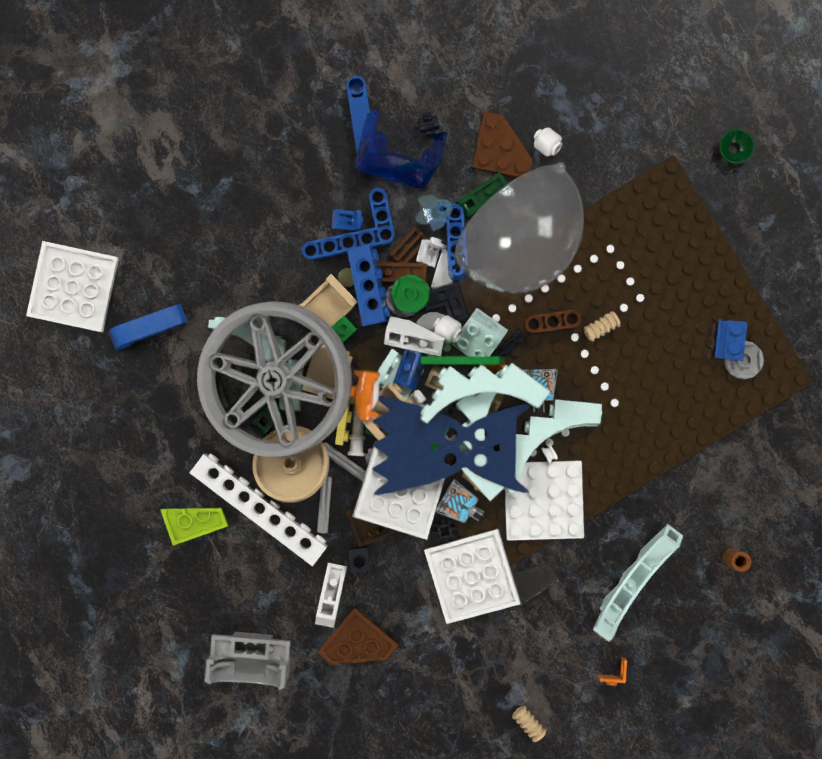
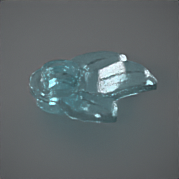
(430, 213)

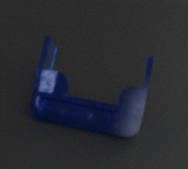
(395, 167)

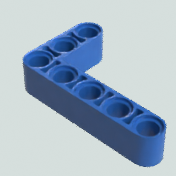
(377, 241)

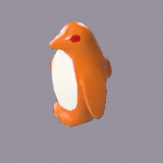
(366, 393)

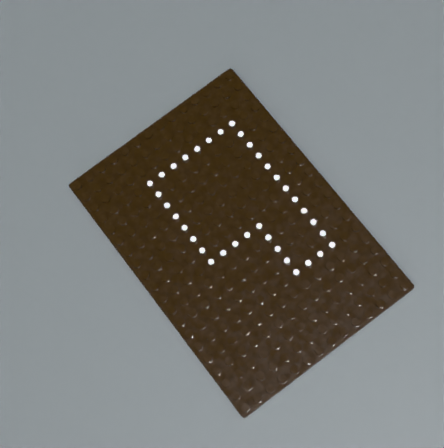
(662, 393)

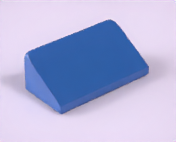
(410, 369)

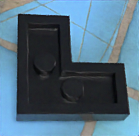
(450, 297)

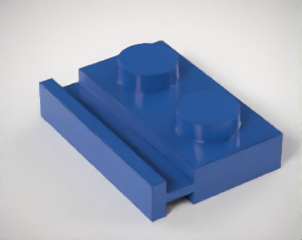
(731, 340)

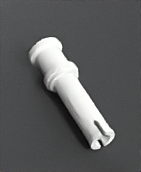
(357, 437)

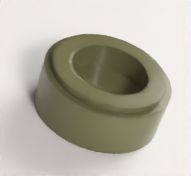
(345, 277)

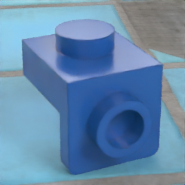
(347, 220)

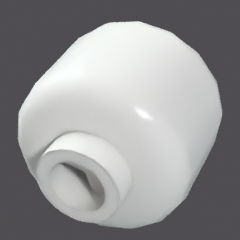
(547, 141)
(448, 329)

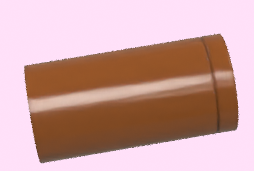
(743, 562)

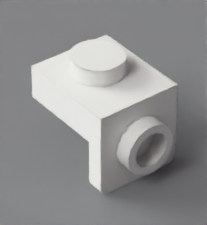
(429, 251)

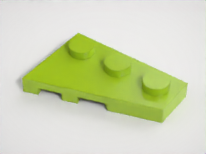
(192, 522)

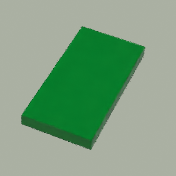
(463, 360)

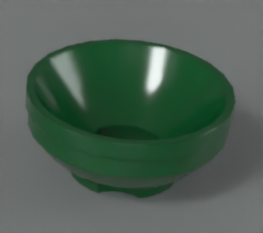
(743, 140)

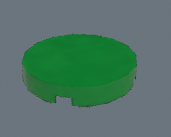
(410, 293)

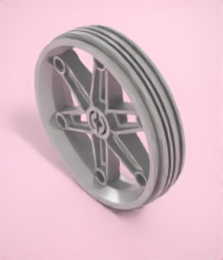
(273, 389)

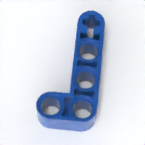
(452, 225)
(147, 326)

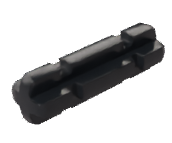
(509, 345)

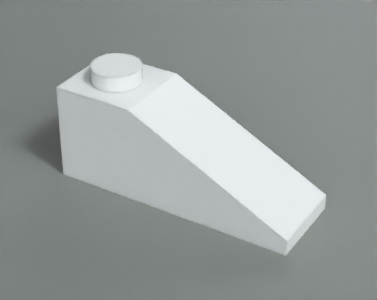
(413, 337)
(330, 595)

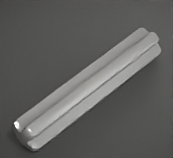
(346, 463)
(324, 506)

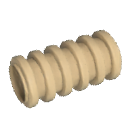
(602, 326)
(529, 724)

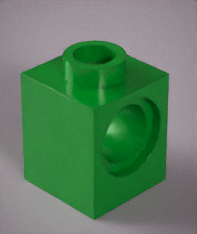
(344, 329)

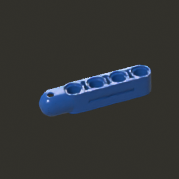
(358, 106)

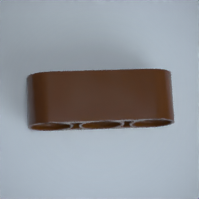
(561, 321)

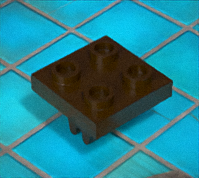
(366, 531)

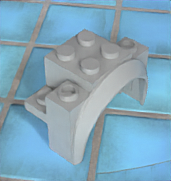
(248, 659)

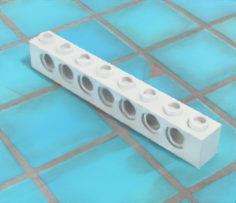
(202, 473)

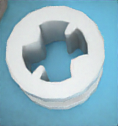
(549, 453)

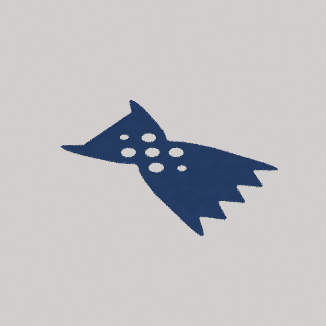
(414, 462)

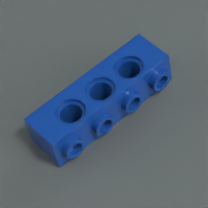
(357, 258)

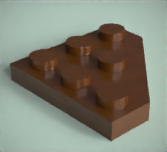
(500, 148)
(357, 641)

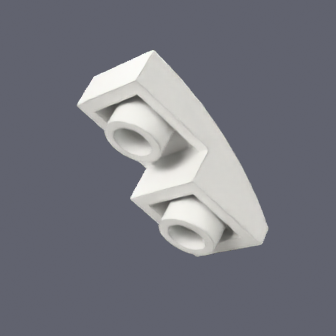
(441, 274)

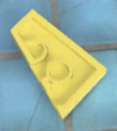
(343, 434)

